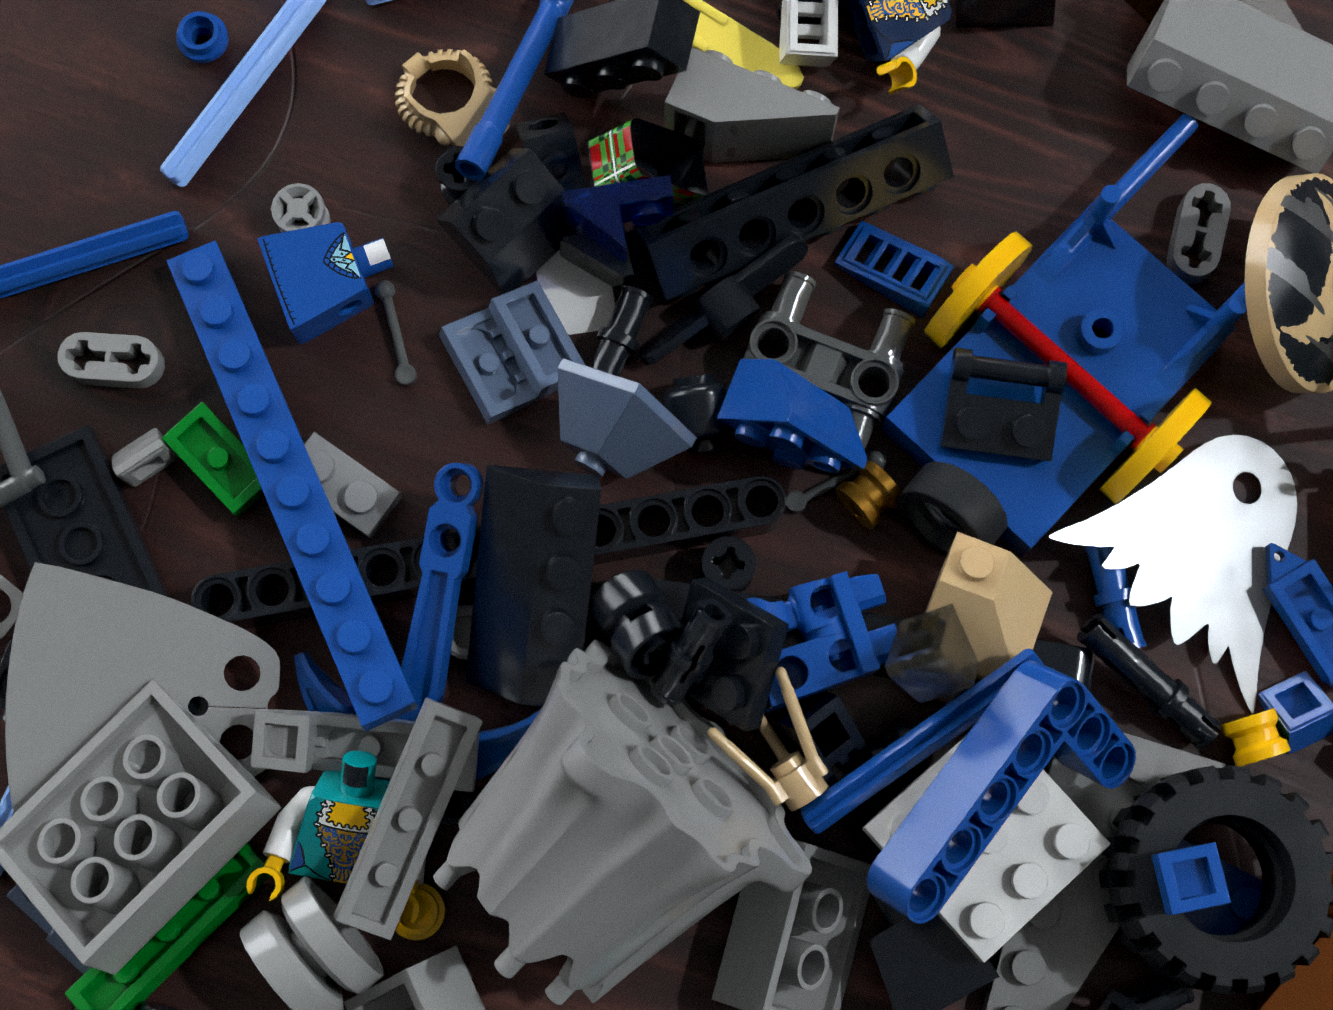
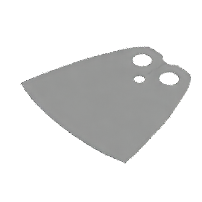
(92, 647)

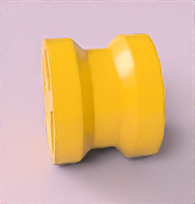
(1255, 737)

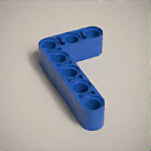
(986, 778)

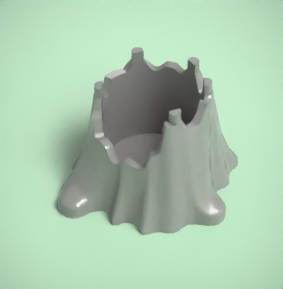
(614, 829)

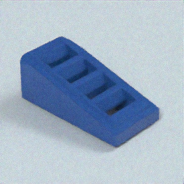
(902, 251)

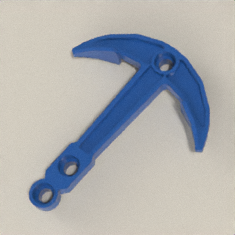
(432, 622)

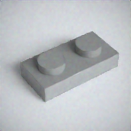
(351, 488)

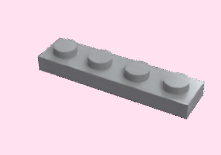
(407, 819)

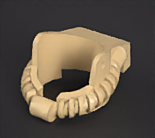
(446, 127)

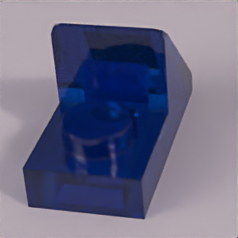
(604, 209)

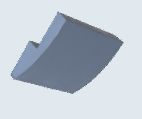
(510, 351)

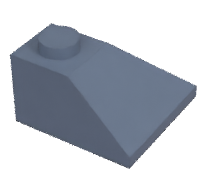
(615, 422)

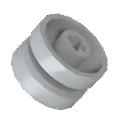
(310, 950)

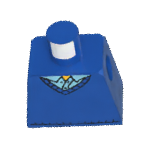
(321, 276)

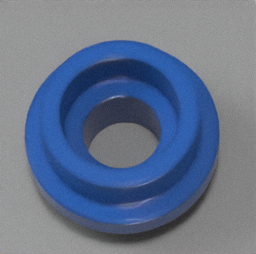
(200, 24)

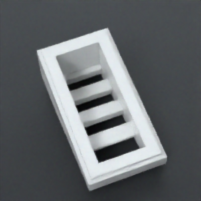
(827, 33)

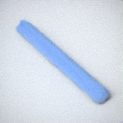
(238, 90)

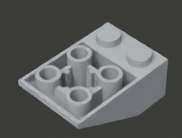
(745, 112)

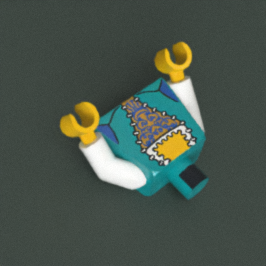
(327, 827)

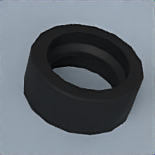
(950, 501)

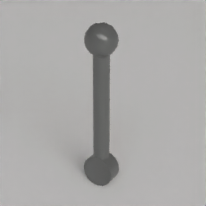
(405, 373)
(797, 501)

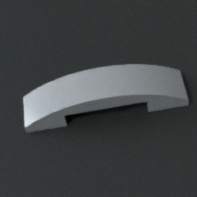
(320, 739)

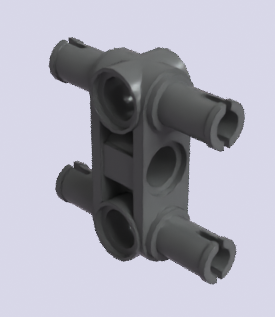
(831, 362)

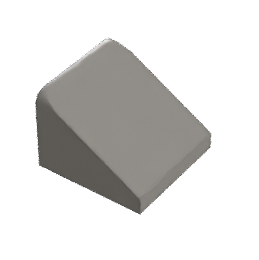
(142, 458)

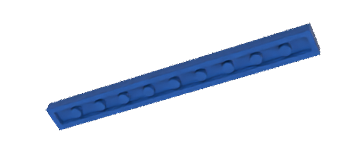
(292, 488)

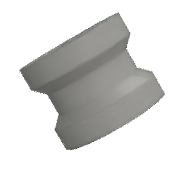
(296, 203)

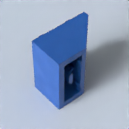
(791, 418)

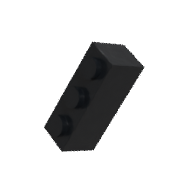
(621, 45)

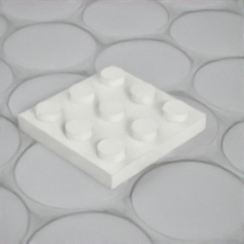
(1021, 868)

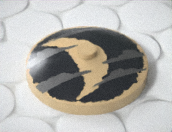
(1293, 283)

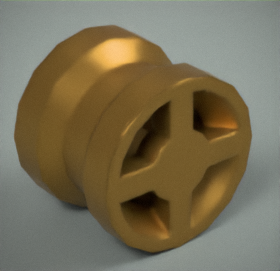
(869, 494)

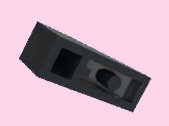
(841, 751)

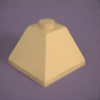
(994, 599)

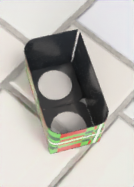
(654, 148)

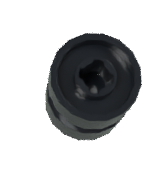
(635, 621)

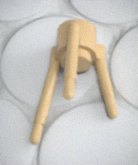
(796, 778)

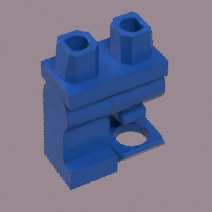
(834, 634)

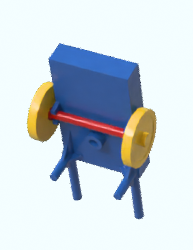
(1113, 384)

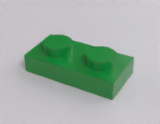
(216, 458)

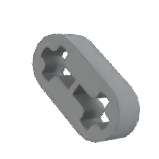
(1209, 236)
(112, 348)

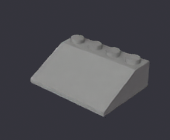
(132, 829)

